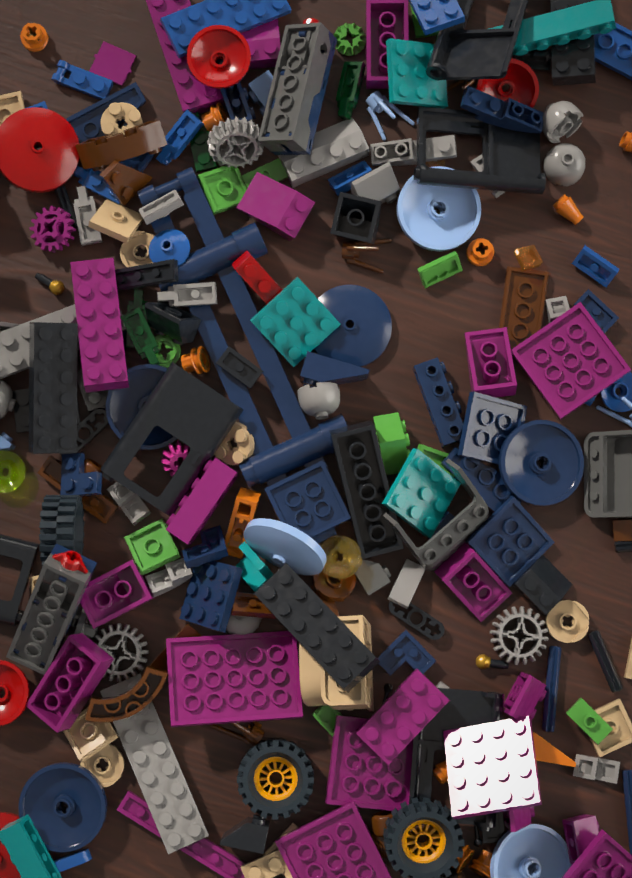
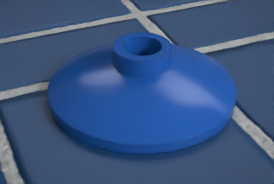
(178, 249)
(615, 401)

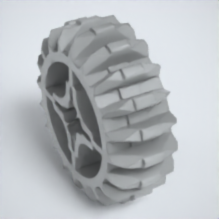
(235, 147)
(123, 643)
(518, 645)

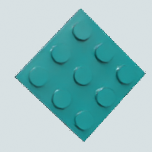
(408, 75)
(295, 321)
(421, 493)

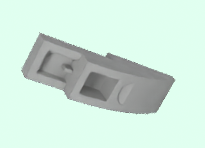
(405, 151)

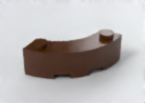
(119, 147)
(130, 702)

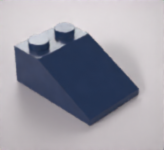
(325, 369)

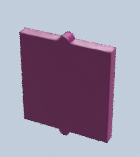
(113, 63)

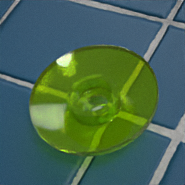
(16, 471)

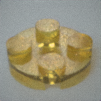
(351, 560)

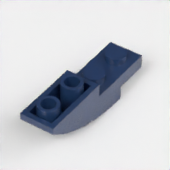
(501, 113)

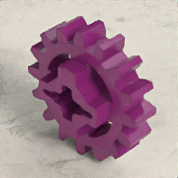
(61, 229)

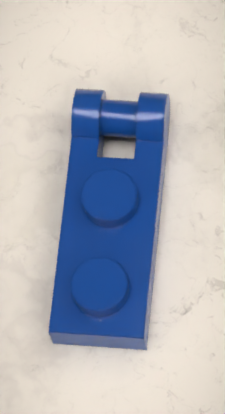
(82, 80)

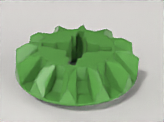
(343, 46)
(172, 356)

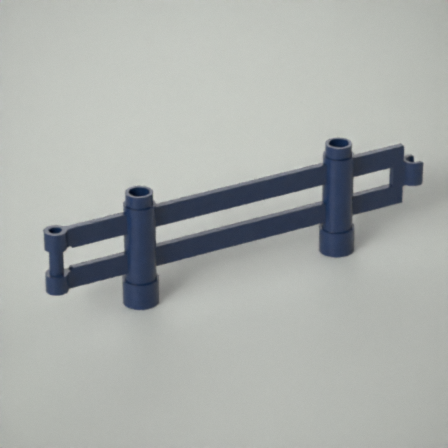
(306, 445)

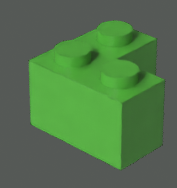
(392, 441)

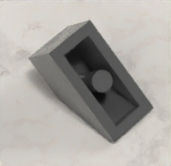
(372, 576)

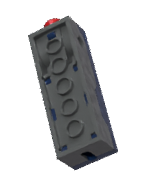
(298, 88)
(51, 609)

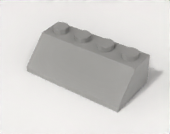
(330, 150)

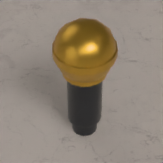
(56, 287)
(484, 662)

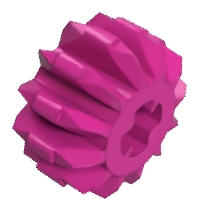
(171, 457)

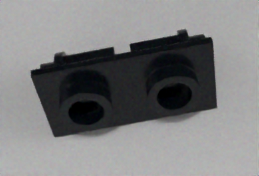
(536, 59)

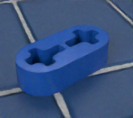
(73, 860)

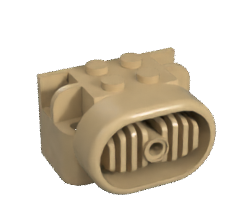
(322, 690)

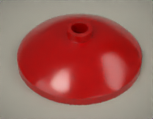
(218, 43)
(521, 81)
(16, 692)

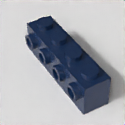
(235, 101)
(439, 400)

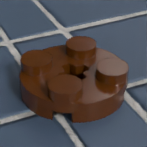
(331, 591)

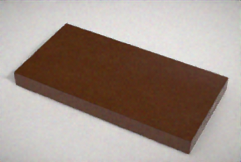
(523, 303)

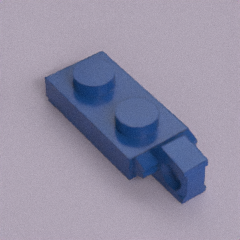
(179, 137)
(94, 183)

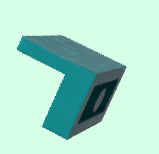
(254, 569)

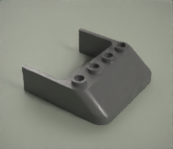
(608, 474)
(454, 533)

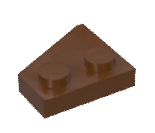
(124, 181)

